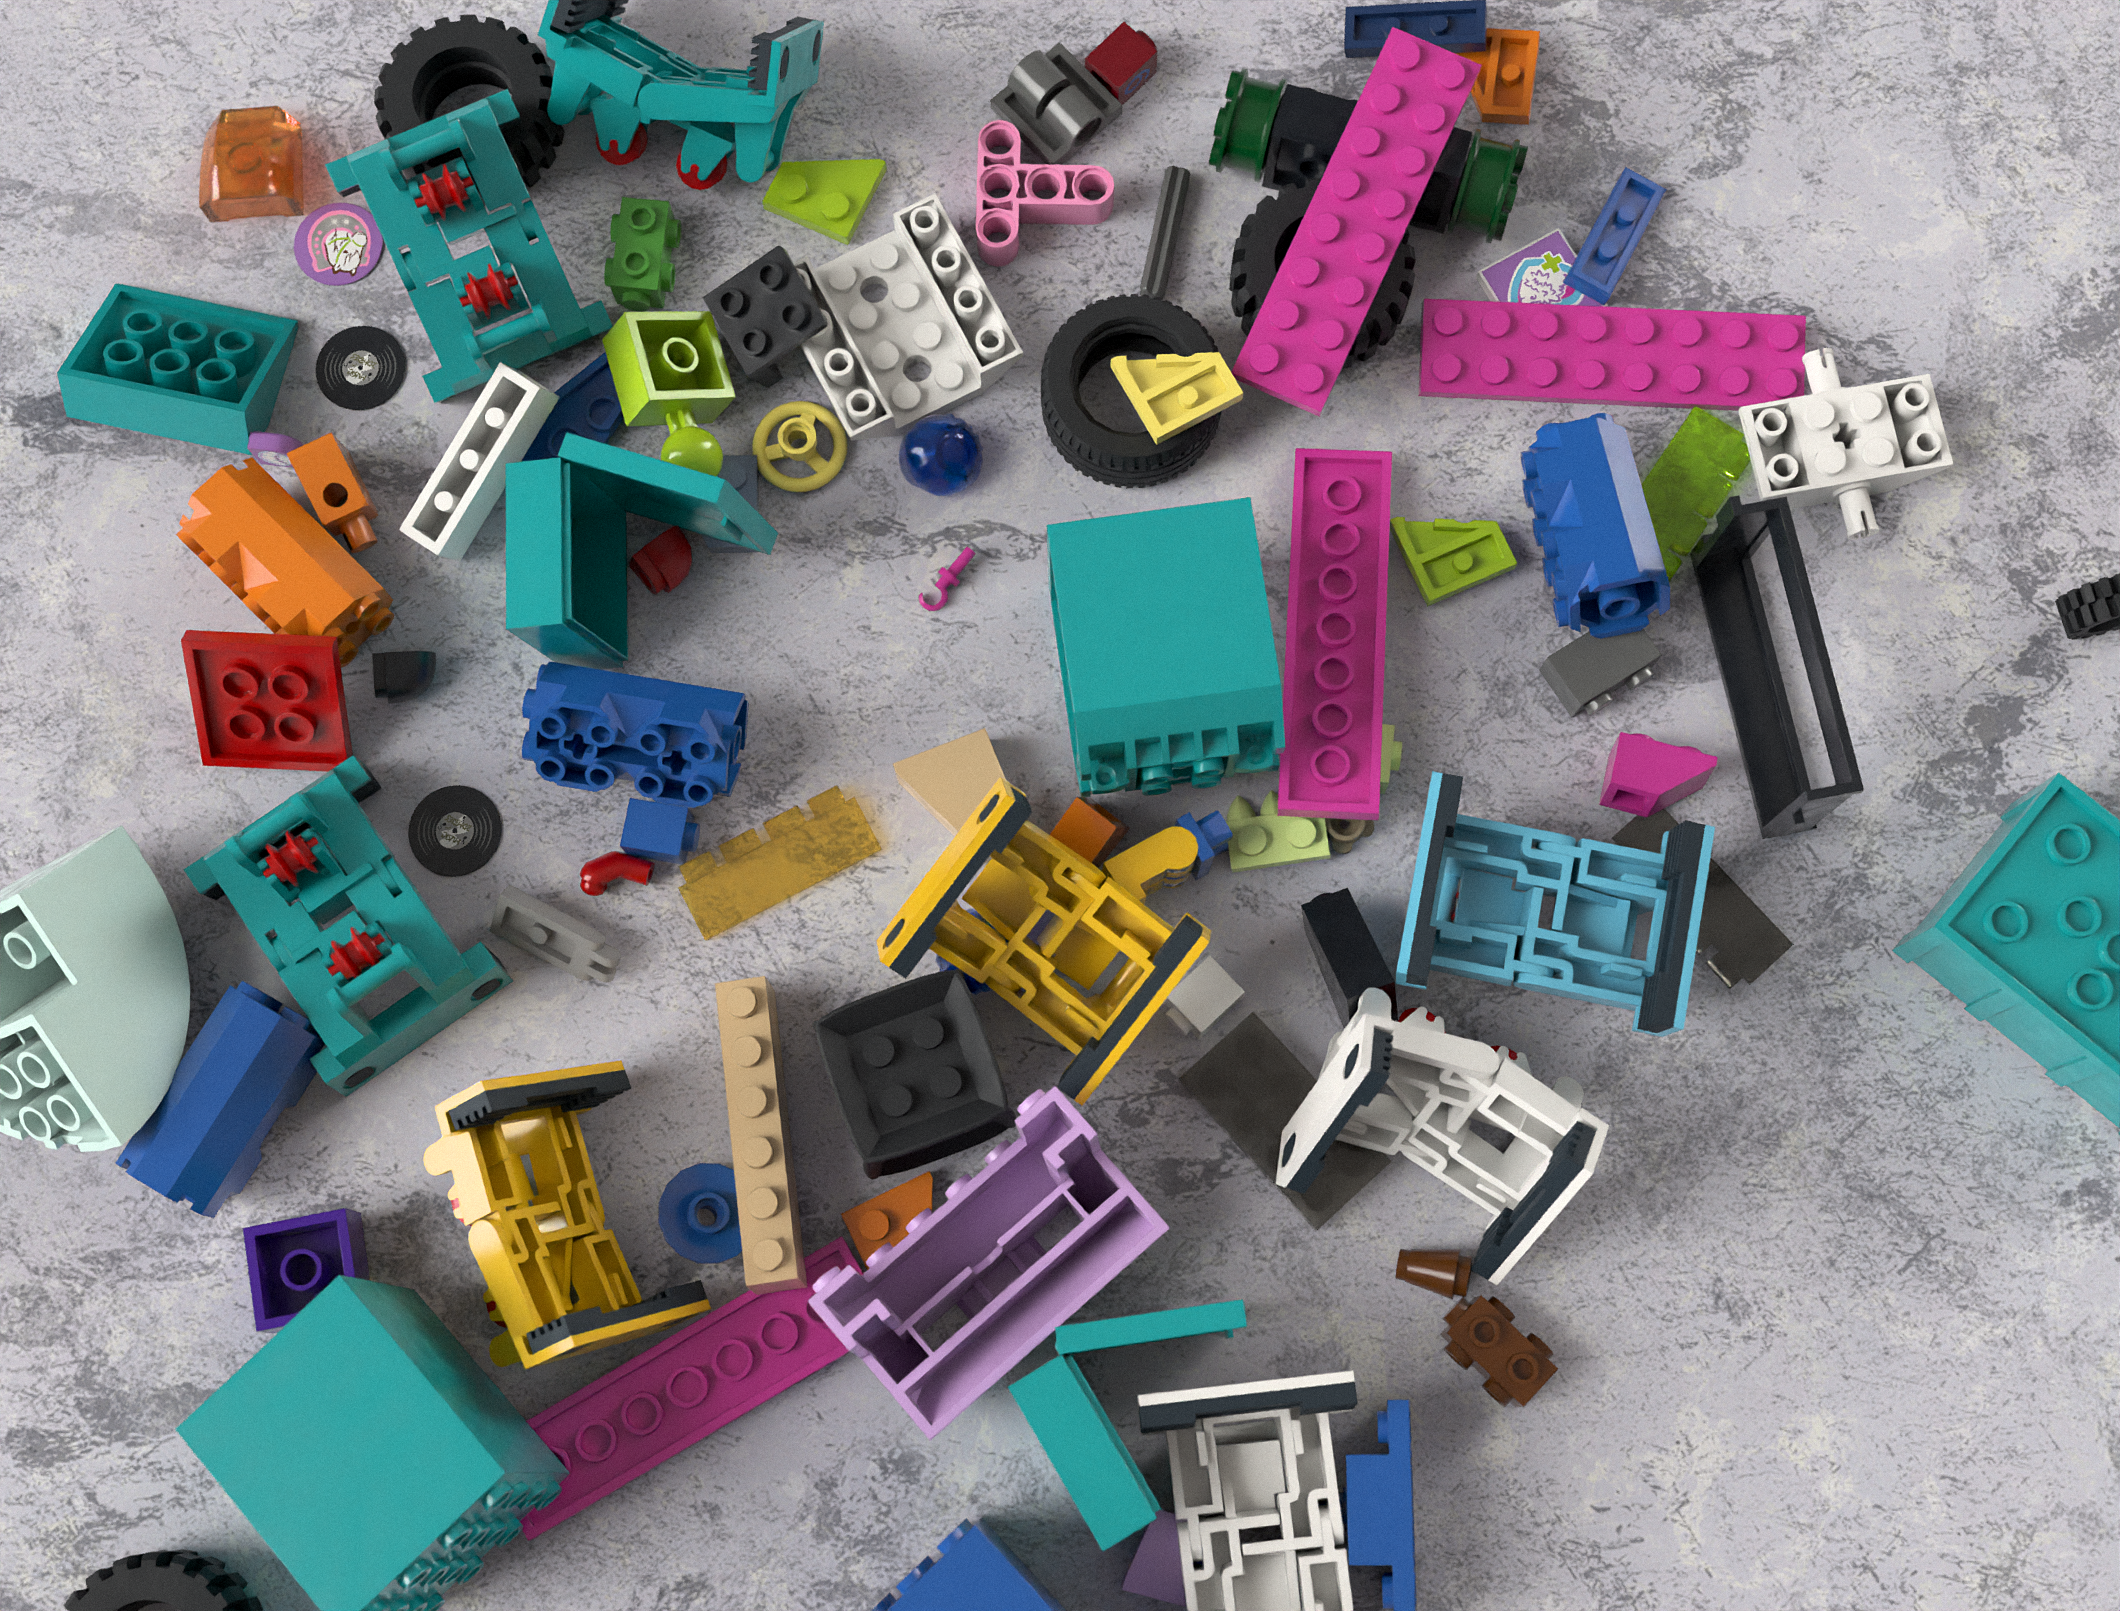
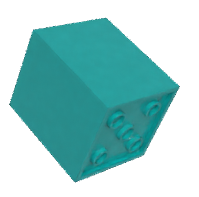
(373, 1451)

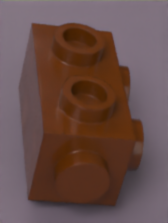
(1483, 1337)

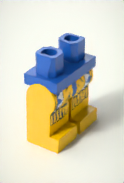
(1170, 856)

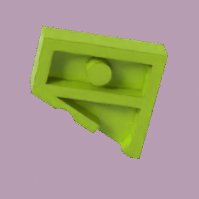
(825, 194)
(1451, 554)

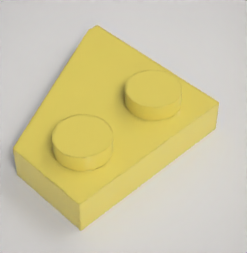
(1177, 390)

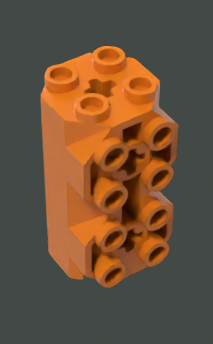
(282, 560)

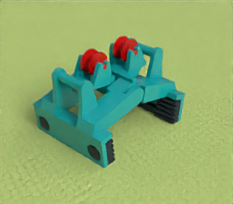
(656, 84)

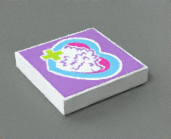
(1534, 274)

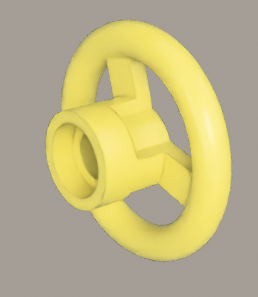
(799, 429)

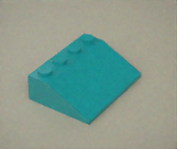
(178, 368)

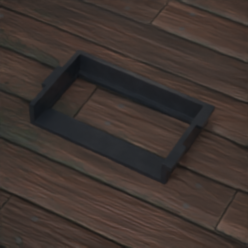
(1752, 670)

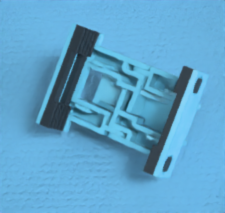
(1589, 928)

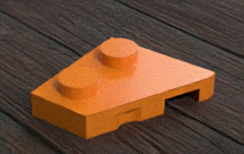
(1506, 76)
(887, 1215)

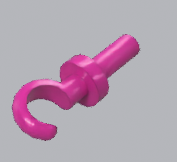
(948, 577)

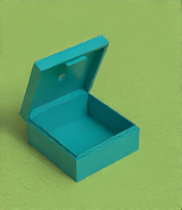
(572, 541)
(1076, 1428)

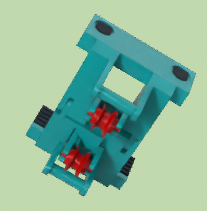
(479, 287)

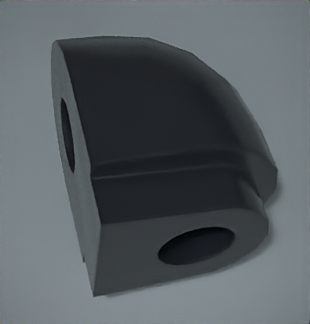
(402, 674)

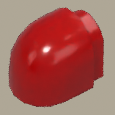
(663, 561)

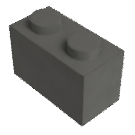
(1593, 668)

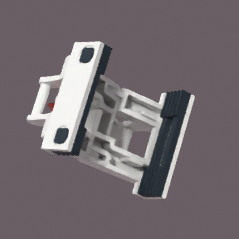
(1477, 1083)

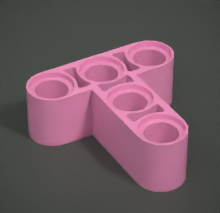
(1022, 183)

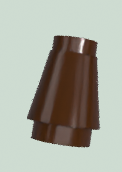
(1436, 1270)

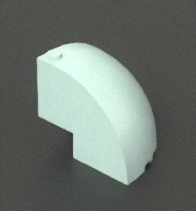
(89, 997)

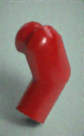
(610, 866)

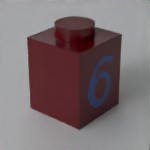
(1123, 61)

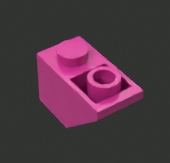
(1652, 775)

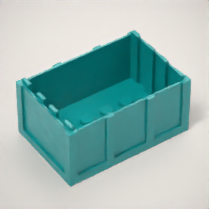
(2037, 938)

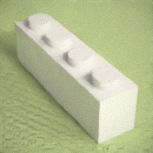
(475, 463)

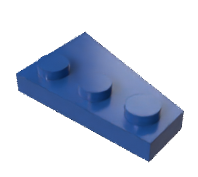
(585, 408)

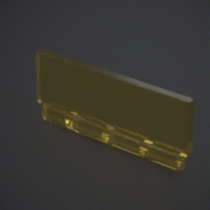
(771, 872)

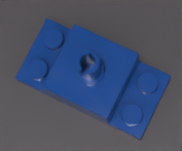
(1380, 1508)

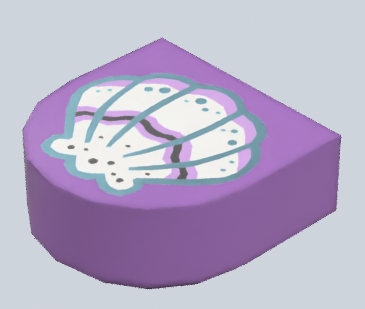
(272, 448)

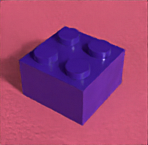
(298, 1259)

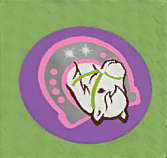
(338, 244)

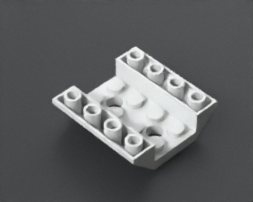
(932, 315)

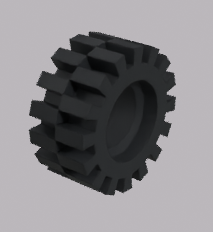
(2091, 608)

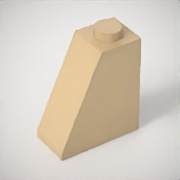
(952, 778)

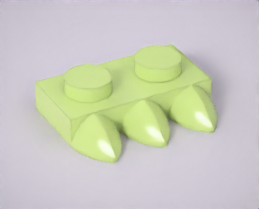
(1271, 838)

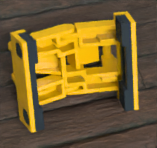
(1089, 928)

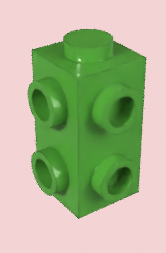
(642, 253)

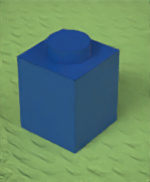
(659, 831)

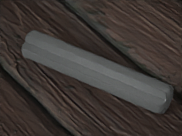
(1165, 232)

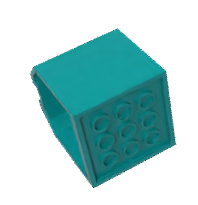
(1165, 648)

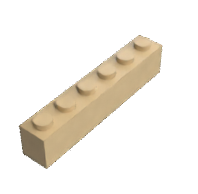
(760, 1136)

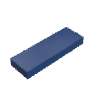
(1614, 236)

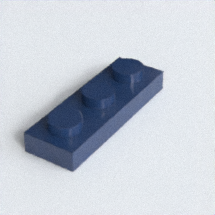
(1447, 24)

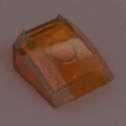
(252, 165)

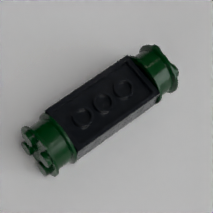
(1299, 128)

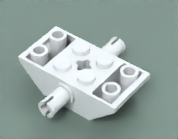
(1845, 441)

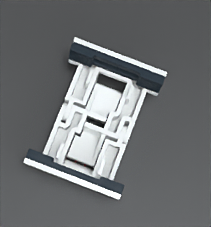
(1238, 1473)

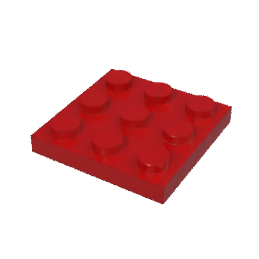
(267, 700)

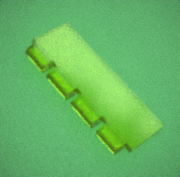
(1689, 481)

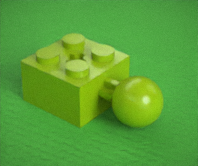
(673, 375)

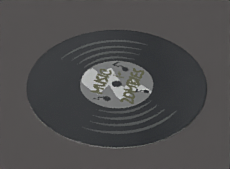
(360, 368)
(454, 831)

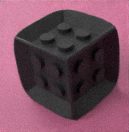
(914, 1073)

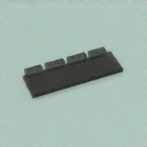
(1729, 918)

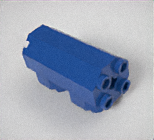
(1594, 527)
(612, 725)
(224, 1101)

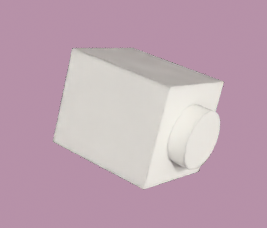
(1202, 999)

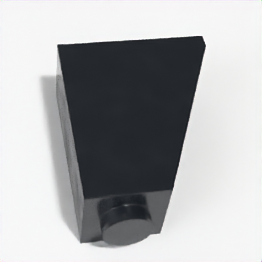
(1346, 952)

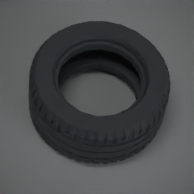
(1087, 338)

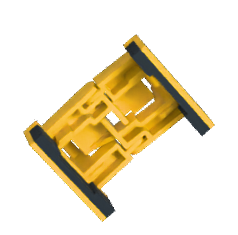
(531, 1263)

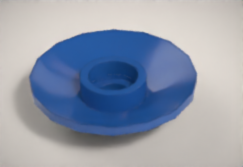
(698, 1188)

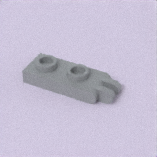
(554, 936)

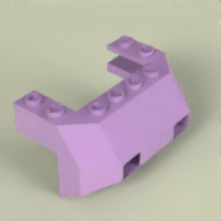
(987, 1262)

